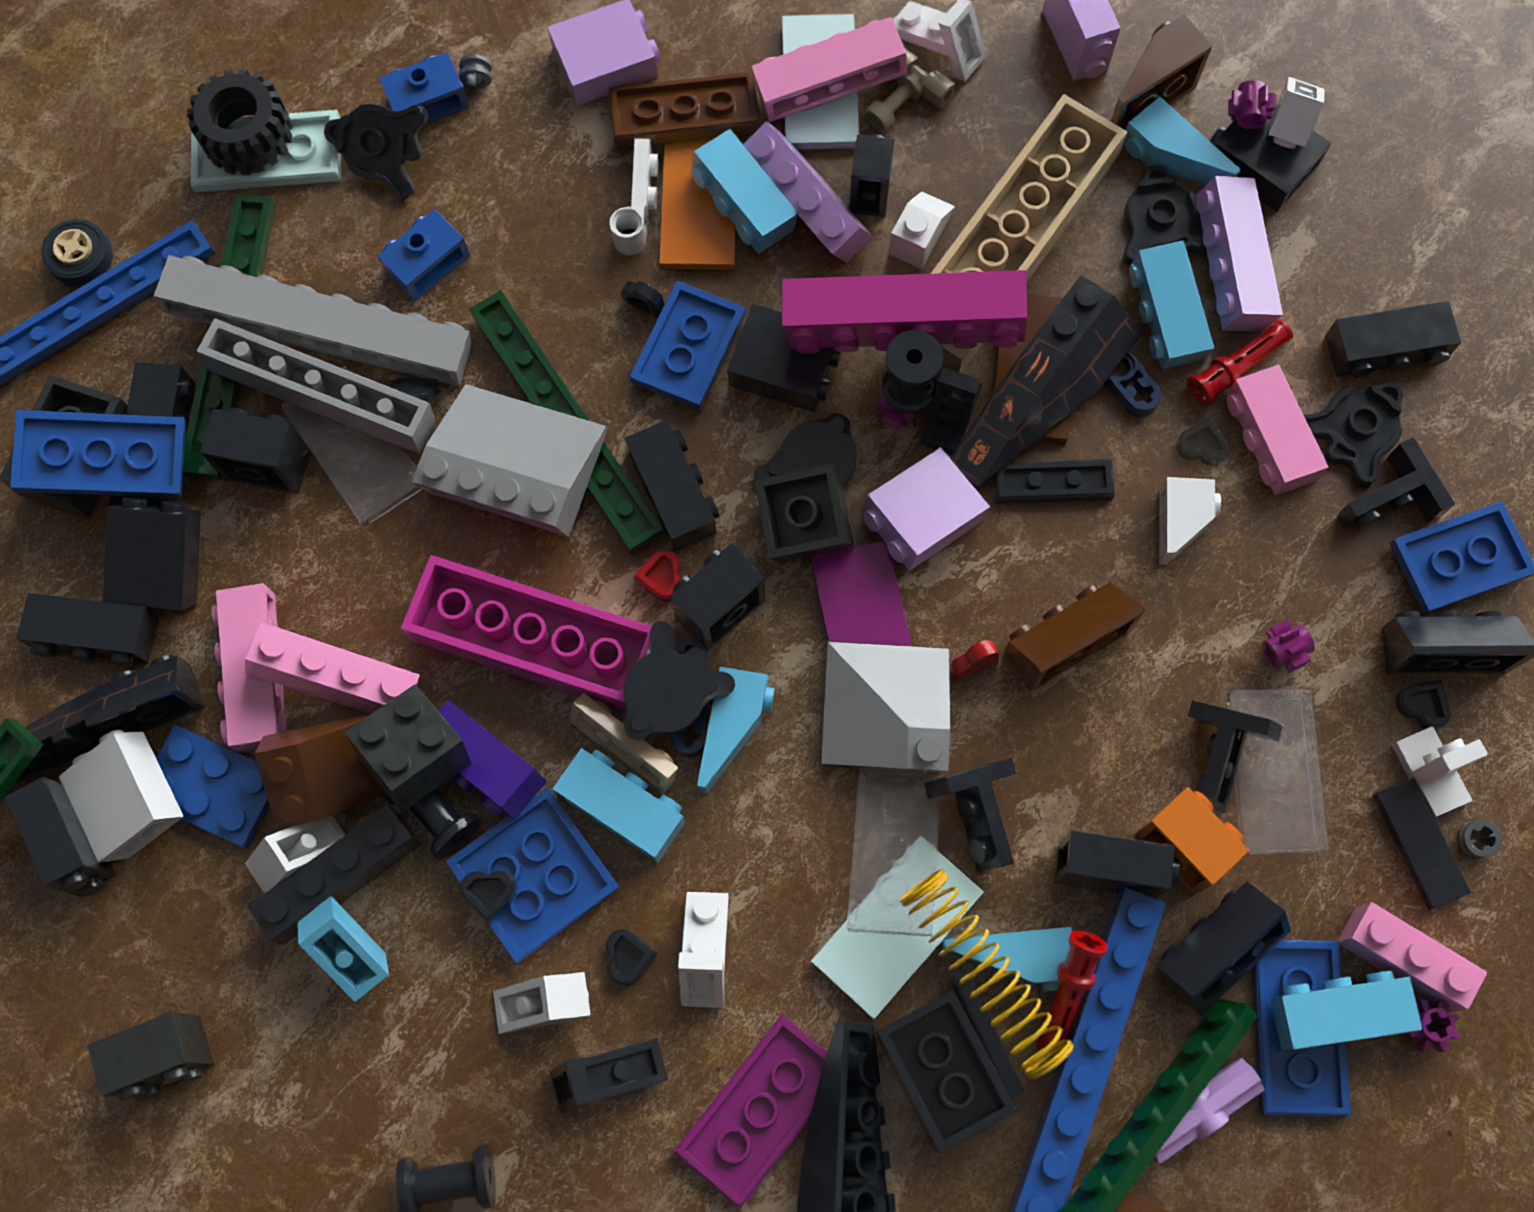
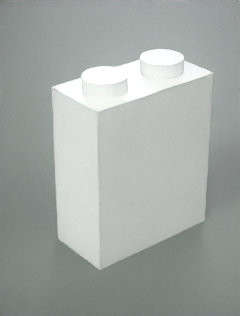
(120, 795)

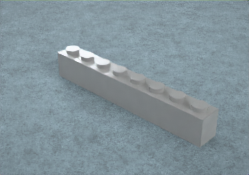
(314, 320)

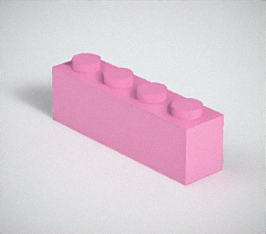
(830, 69)
(324, 669)
(251, 703)

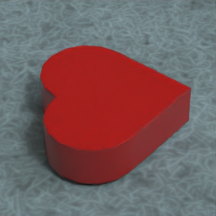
(660, 574)
(975, 659)

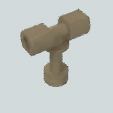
(917, 82)

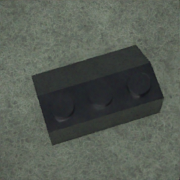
(1455, 643)

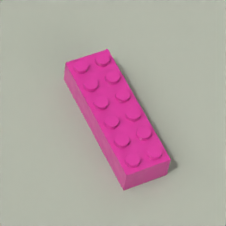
(875, 309)
(525, 631)

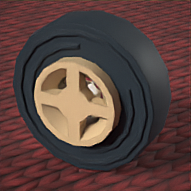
(72, 239)

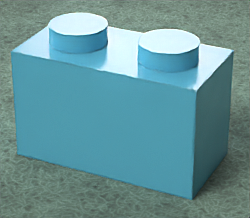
(342, 948)

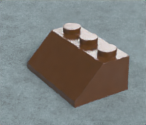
(1072, 633)

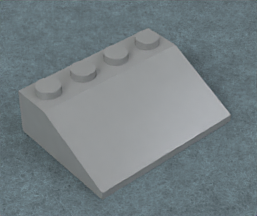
(511, 459)

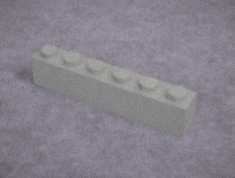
(317, 386)

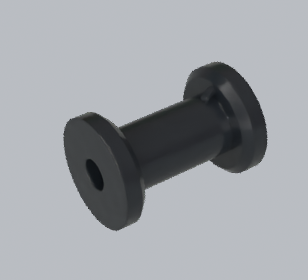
(912, 366)
(443, 823)
(446, 1182)

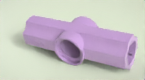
(1221, 1097)

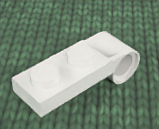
(643, 200)

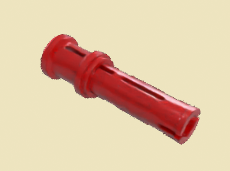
(1227, 369)
(1075, 978)

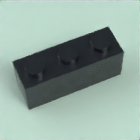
(1393, 339)
(672, 484)
(87, 629)
(1223, 947)

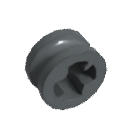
(475, 71)
(1493, 836)

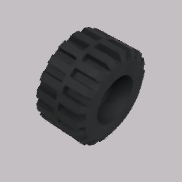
(229, 99)

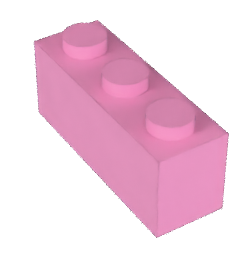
(1276, 430)
(1400, 948)

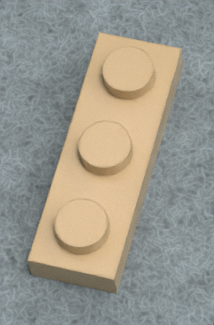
(638, 756)

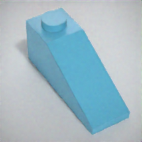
(1170, 141)
(733, 723)
(1031, 953)

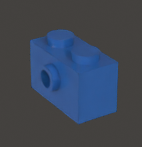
(428, 84)
(423, 255)

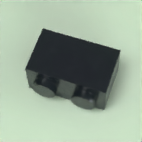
(871, 175)

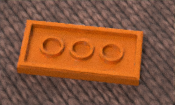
(691, 226)

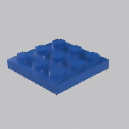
(553, 870)

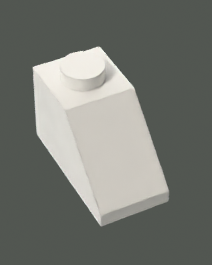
(1296, 113)
(919, 229)
(1184, 513)
(291, 849)
(541, 1002)

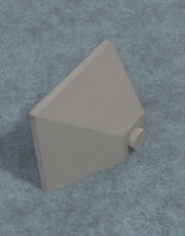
(886, 706)

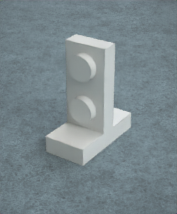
(947, 33)
(1437, 766)
(703, 950)

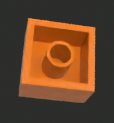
(1200, 839)

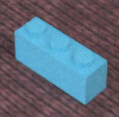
(743, 191)
(1171, 305)
(620, 803)
(1345, 1011)

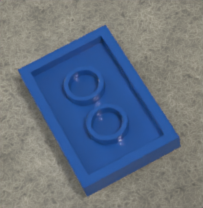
(688, 345)
(1463, 557)
(214, 786)

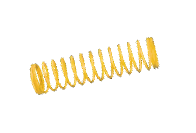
(1064, 1047)

